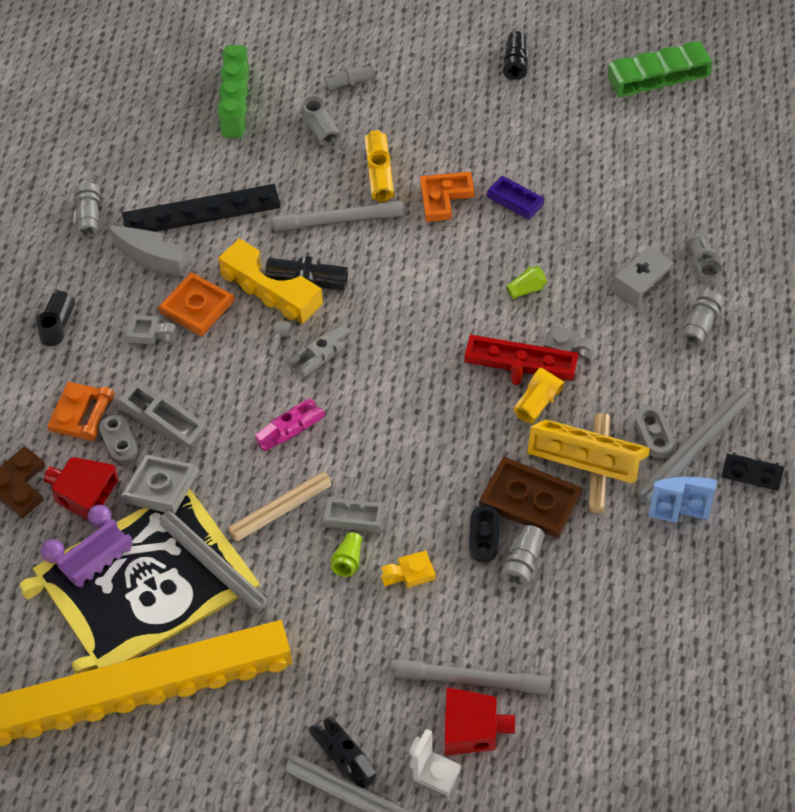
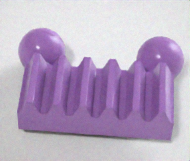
(93, 552)

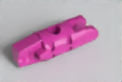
(289, 424)

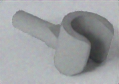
(282, 329)

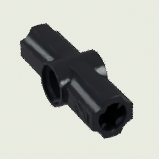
(310, 268)

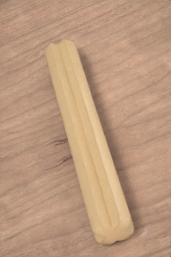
(598, 481)
(279, 506)

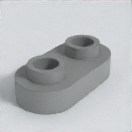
(656, 433)
(118, 437)

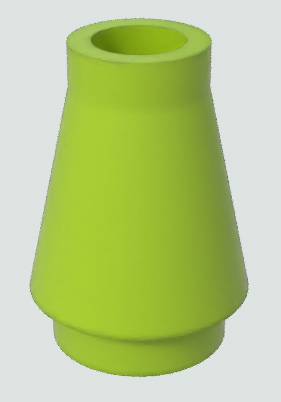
(527, 282)
(347, 556)

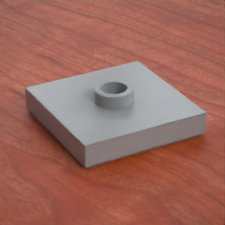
(159, 484)

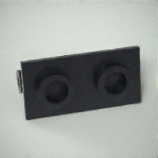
(752, 471)

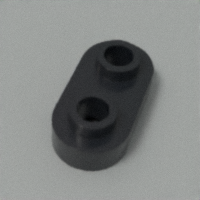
(484, 535)

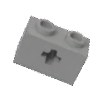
(643, 276)

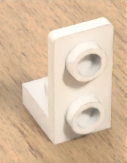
(430, 768)

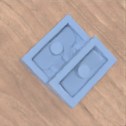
(684, 496)

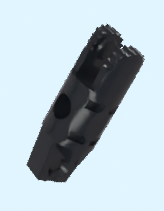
(343, 751)

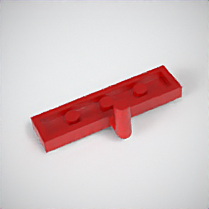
(520, 358)

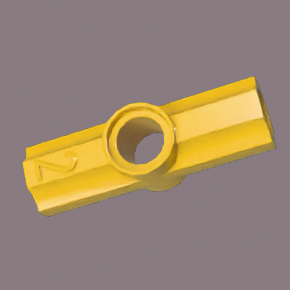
(379, 166)

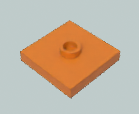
(196, 304)

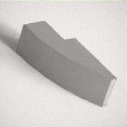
(149, 249)
(160, 414)

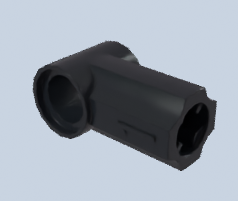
(54, 318)

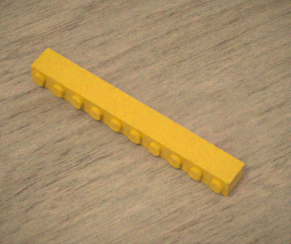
(143, 681)

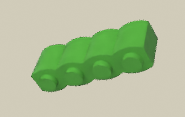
(659, 69)
(233, 91)

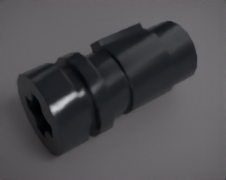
(516, 56)

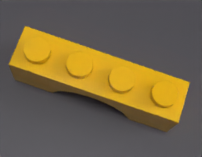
(293, 297)

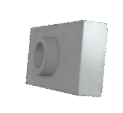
(353, 515)

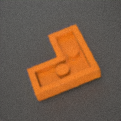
(440, 189)

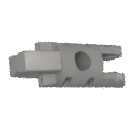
(320, 350)

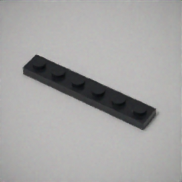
(203, 209)

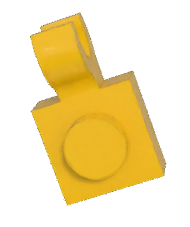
(411, 569)

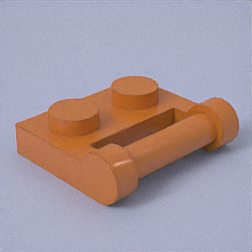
(72, 409)

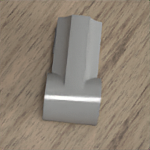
(319, 121)

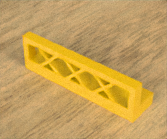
(586, 450)

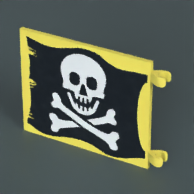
(146, 592)

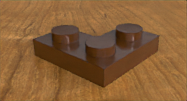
(13, 477)

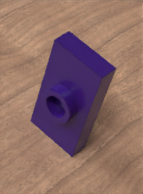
(515, 197)

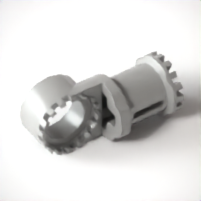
(708, 261)

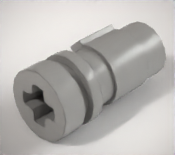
(87, 213)
(698, 323)
(523, 555)

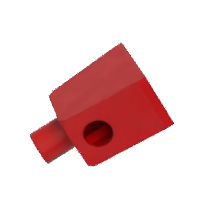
(82, 484)
(473, 722)

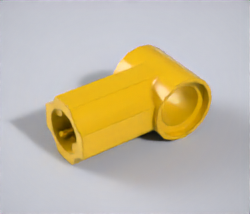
(538, 395)

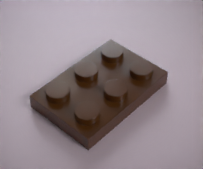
(531, 497)

